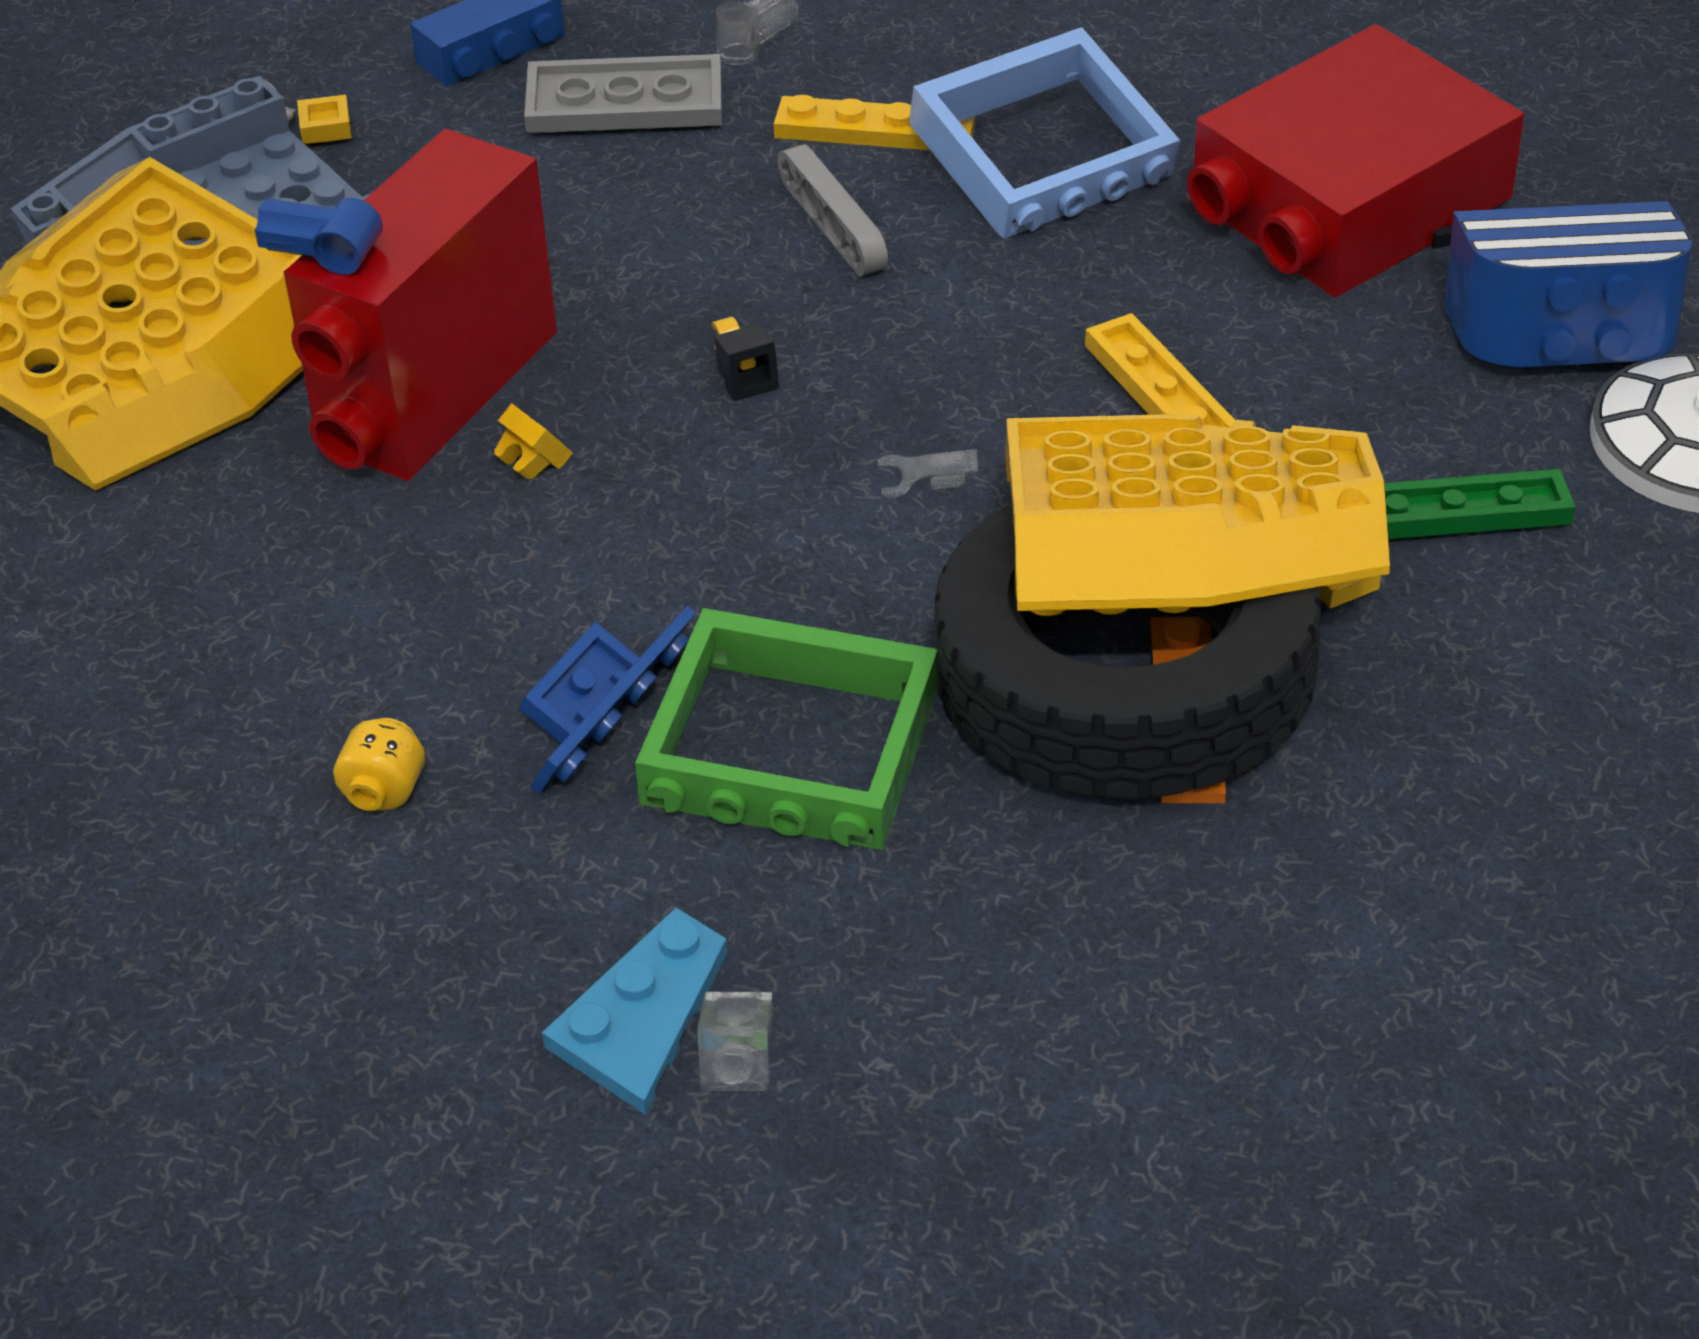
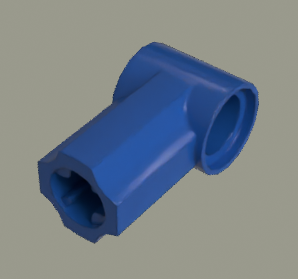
(333, 236)

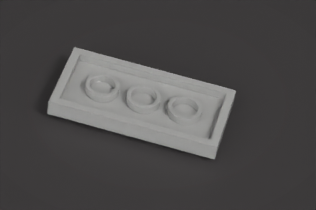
(623, 93)

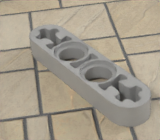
(833, 210)

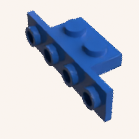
(588, 686)

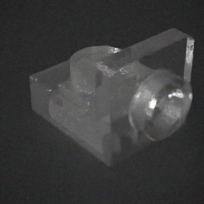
(735, 1040)

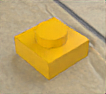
(324, 119)

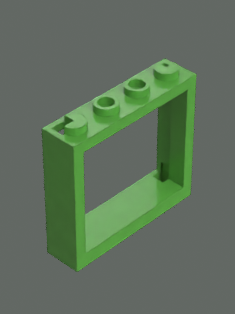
(799, 656)

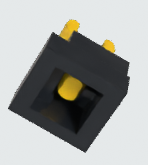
(745, 358)

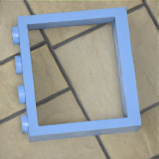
(947, 100)

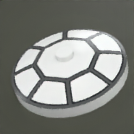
(1649, 428)

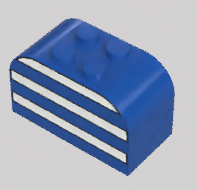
(1568, 283)

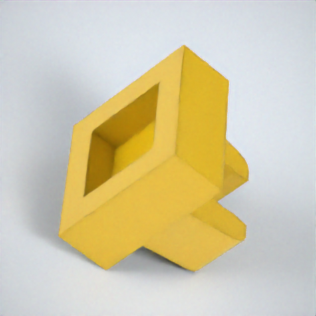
(532, 441)

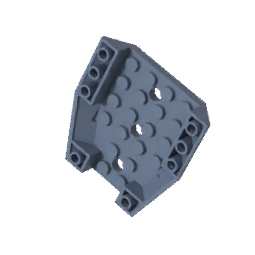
(224, 142)

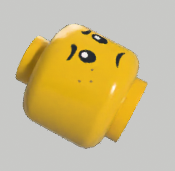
(381, 762)

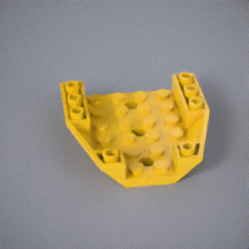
(173, 366)
(1187, 511)

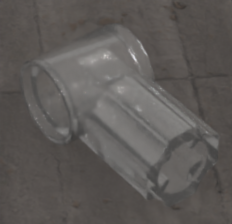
(748, 24)

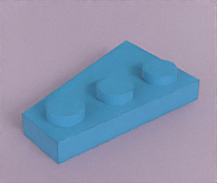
(636, 1013)

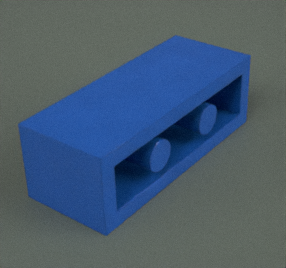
(482, 35)

